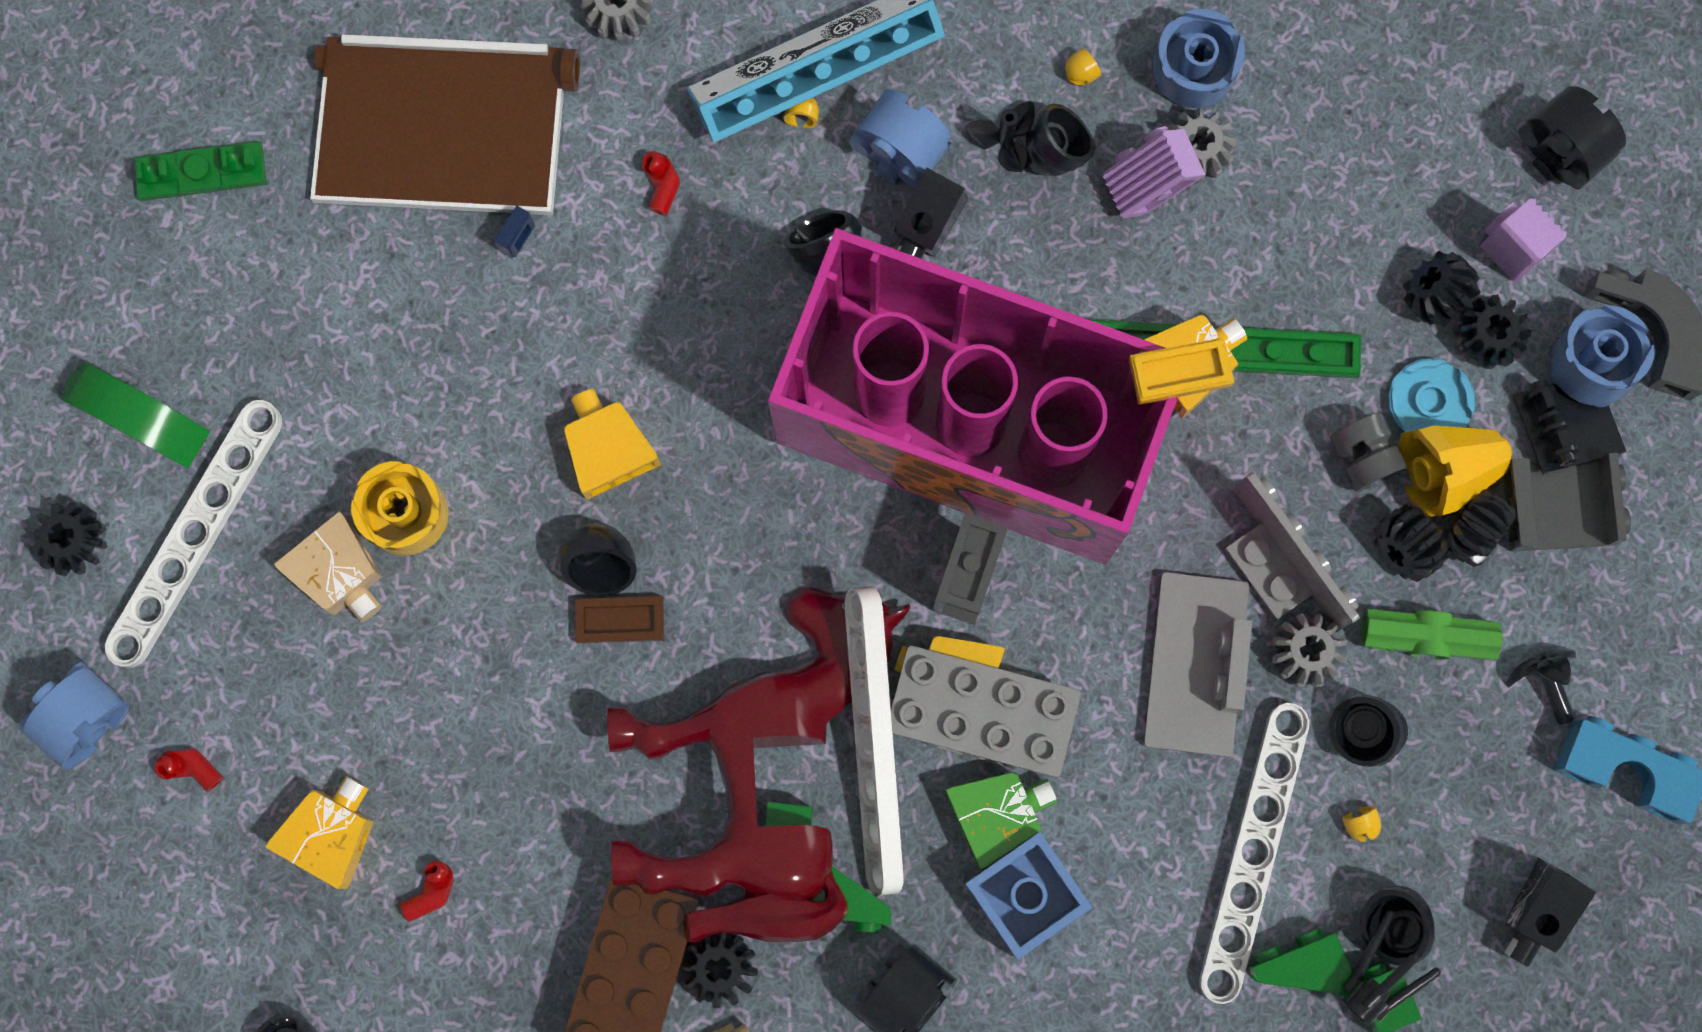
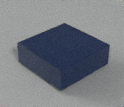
(514, 232)

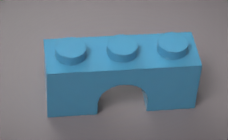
(1668, 782)

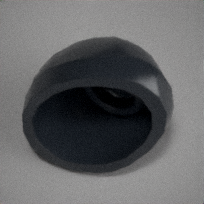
(1057, 141)
(811, 238)
(597, 560)
(1367, 730)
(1410, 930)

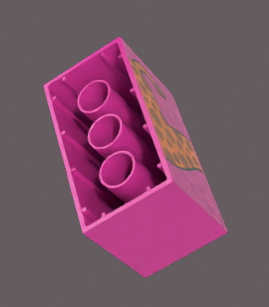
(969, 397)

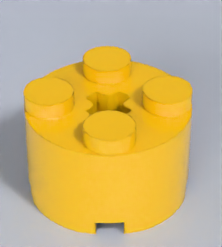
(375, 508)

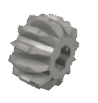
(610, 17)
(1215, 136)
(1322, 661)

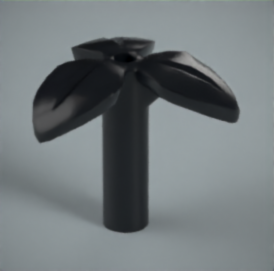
(1012, 124)
(1554, 672)

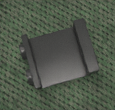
(1567, 506)
(970, 568)

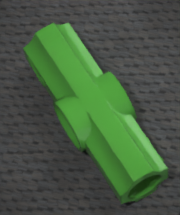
(1431, 634)

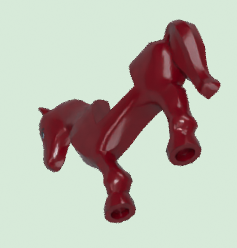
(772, 865)

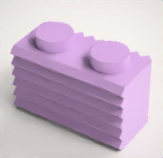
(1153, 172)
(1521, 238)

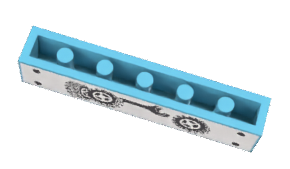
(813, 63)

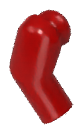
(665, 180)
(188, 763)
(434, 892)

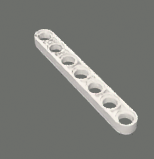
(175, 546)
(874, 740)
(1255, 875)

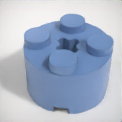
(1203, 35)
(901, 138)
(1601, 355)
(73, 716)

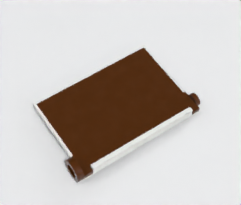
(440, 123)

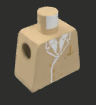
(334, 568)

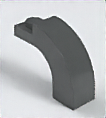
(1671, 319)

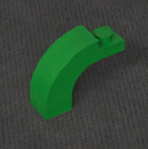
(134, 414)

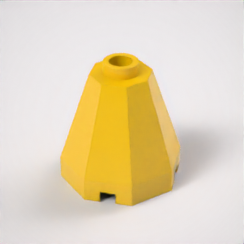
(1452, 465)

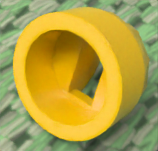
(1082, 68)
(807, 108)
(1366, 823)

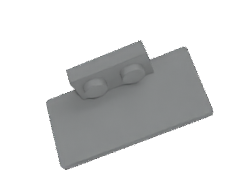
(1281, 563)
(1198, 664)
(984, 712)

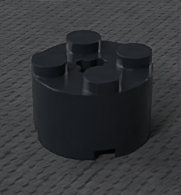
(1573, 137)
(906, 993)

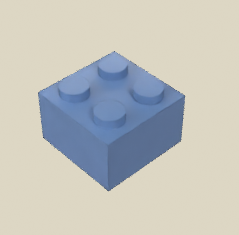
(1028, 895)

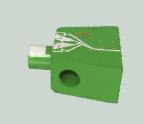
(998, 814)

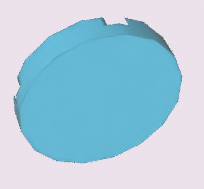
(1417, 405)

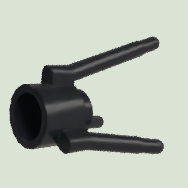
(1369, 998)

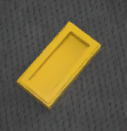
(1181, 370)

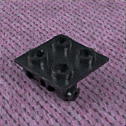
(1565, 430)

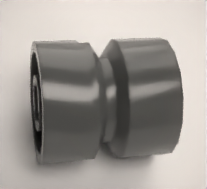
(1380, 463)

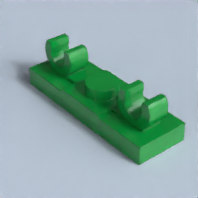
(200, 171)

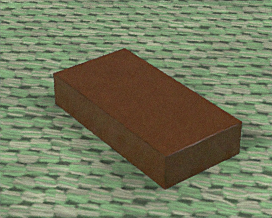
(619, 619)

